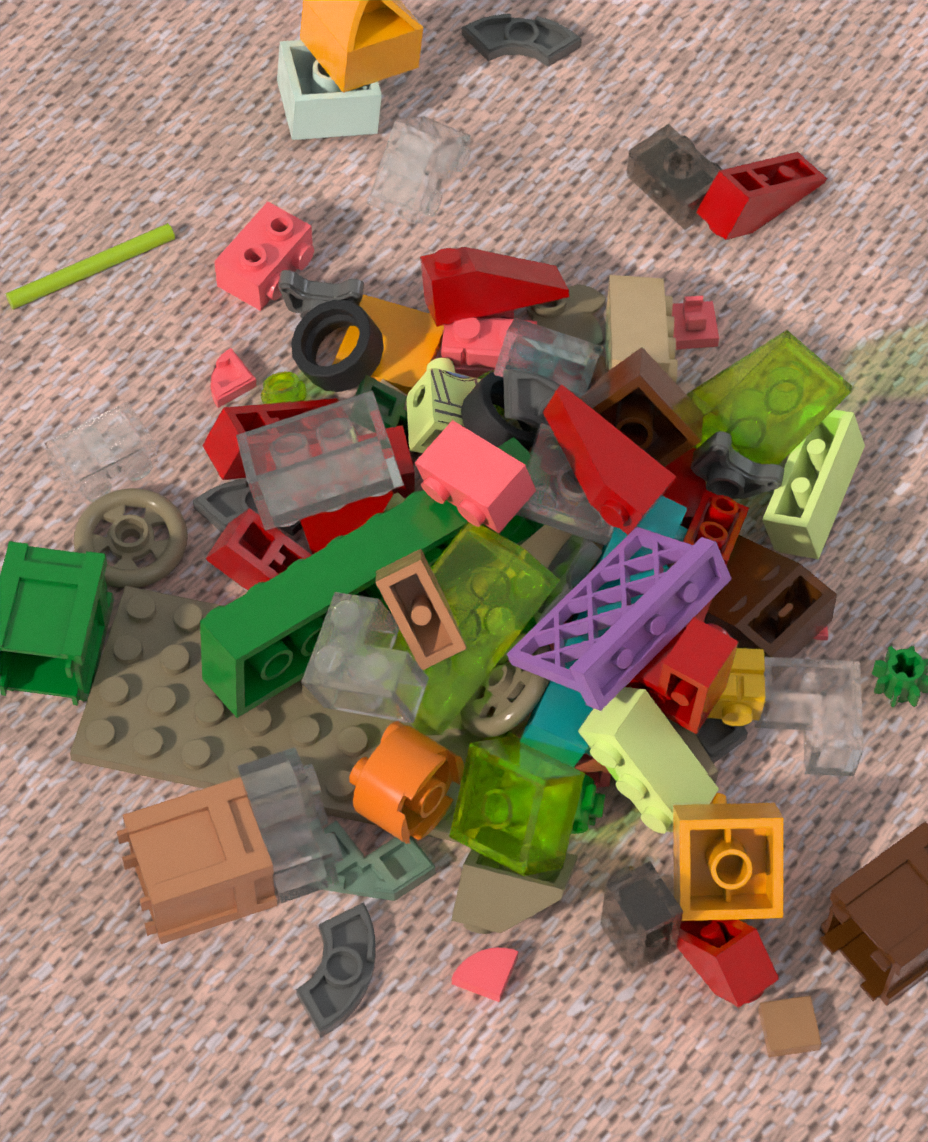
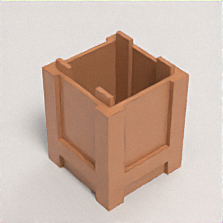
(199, 860)

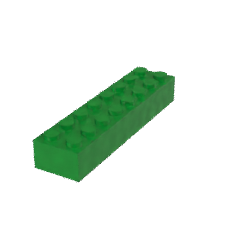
(270, 632)

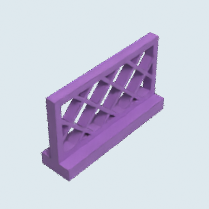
(635, 630)

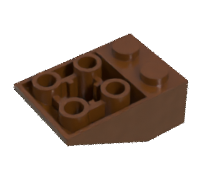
(770, 601)

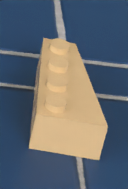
(637, 318)

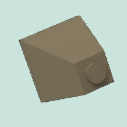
(498, 898)

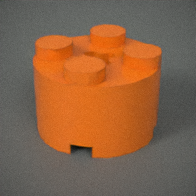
(405, 782)

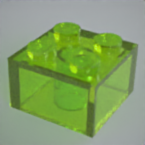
(516, 805)

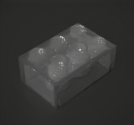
(319, 461)

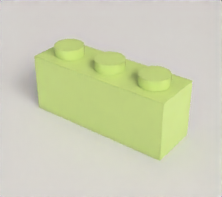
(814, 486)
(646, 757)

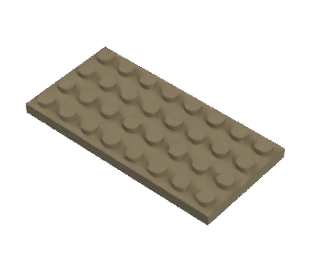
(165, 723)

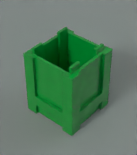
(52, 620)

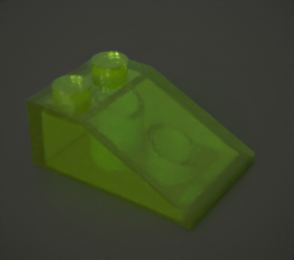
(770, 399)

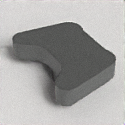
(304, 295)
(732, 473)

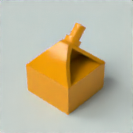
(361, 39)
(728, 860)

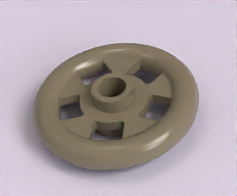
(112, 509)
(510, 691)

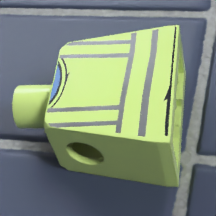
(436, 402)

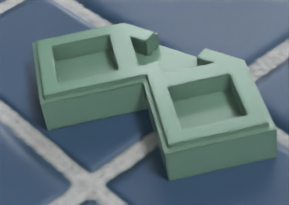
(384, 872)

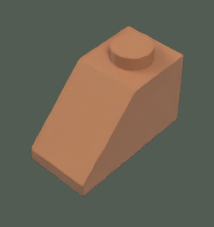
(420, 609)

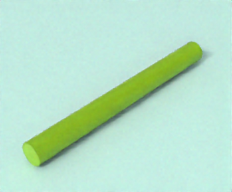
(90, 266)

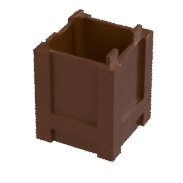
(883, 918)

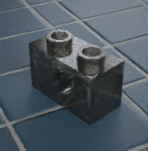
(672, 174)
(640, 916)

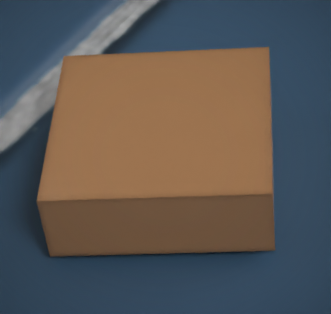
(789, 1026)

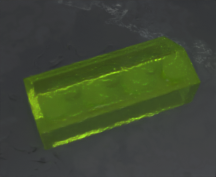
(493, 596)

